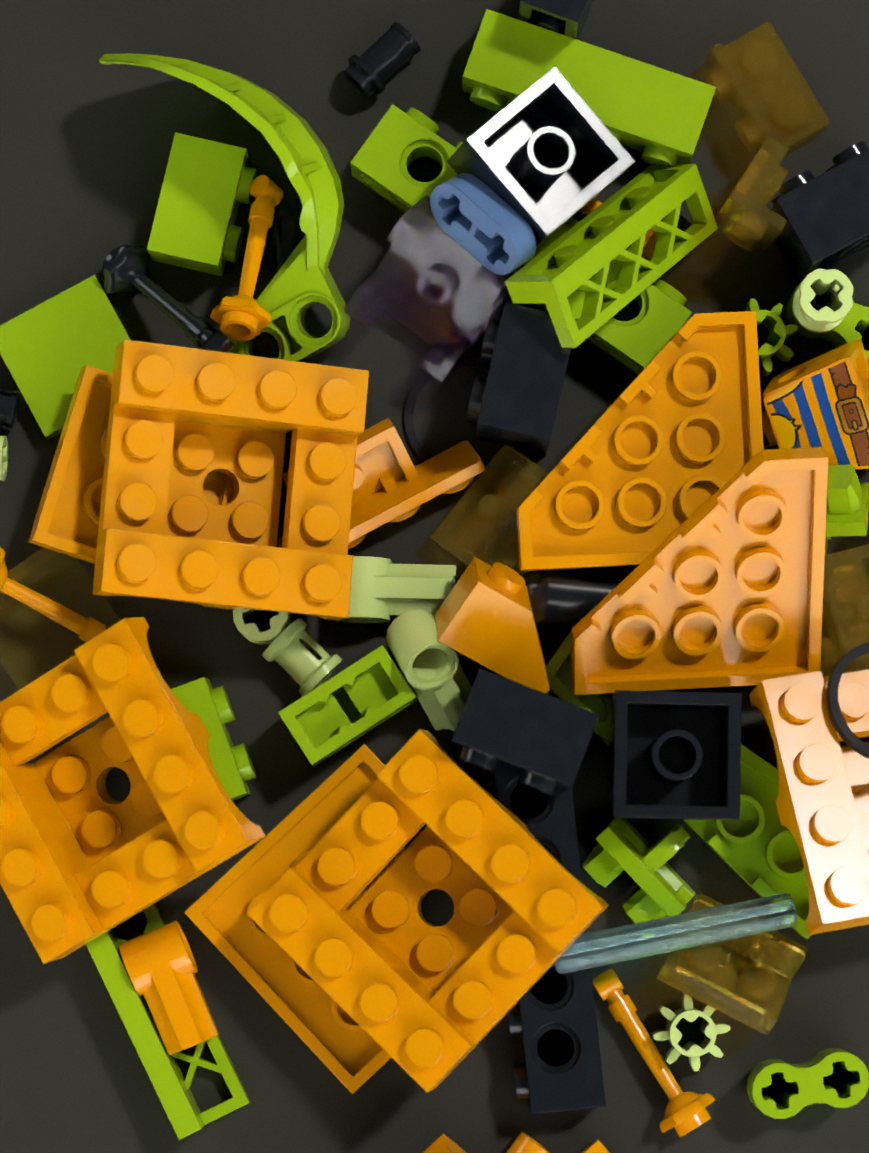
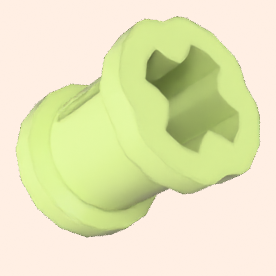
(819, 282)
(253, 633)
(302, 657)

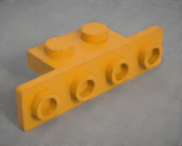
(389, 484)

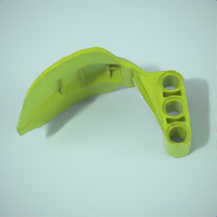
(305, 274)

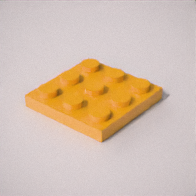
(73, 491)

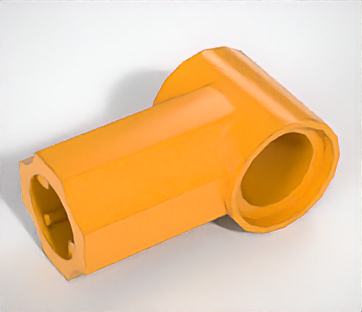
(163, 972)

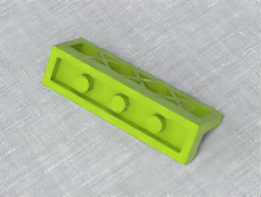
(616, 231)
(161, 1068)

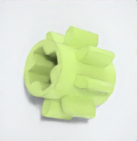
(690, 1049)

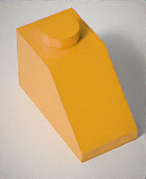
(494, 623)

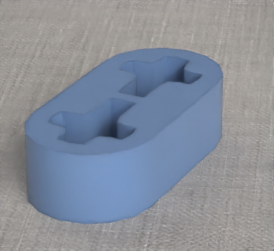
(483, 223)

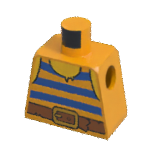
(822, 406)

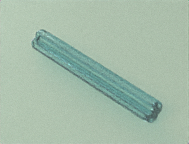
(678, 932)

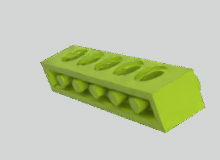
(406, 136)

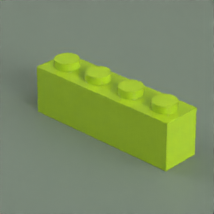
(634, 100)

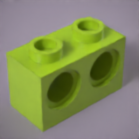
(347, 706)

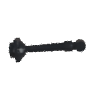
(128, 270)

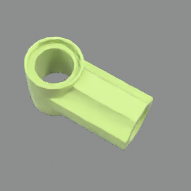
(389, 589)
(429, 668)

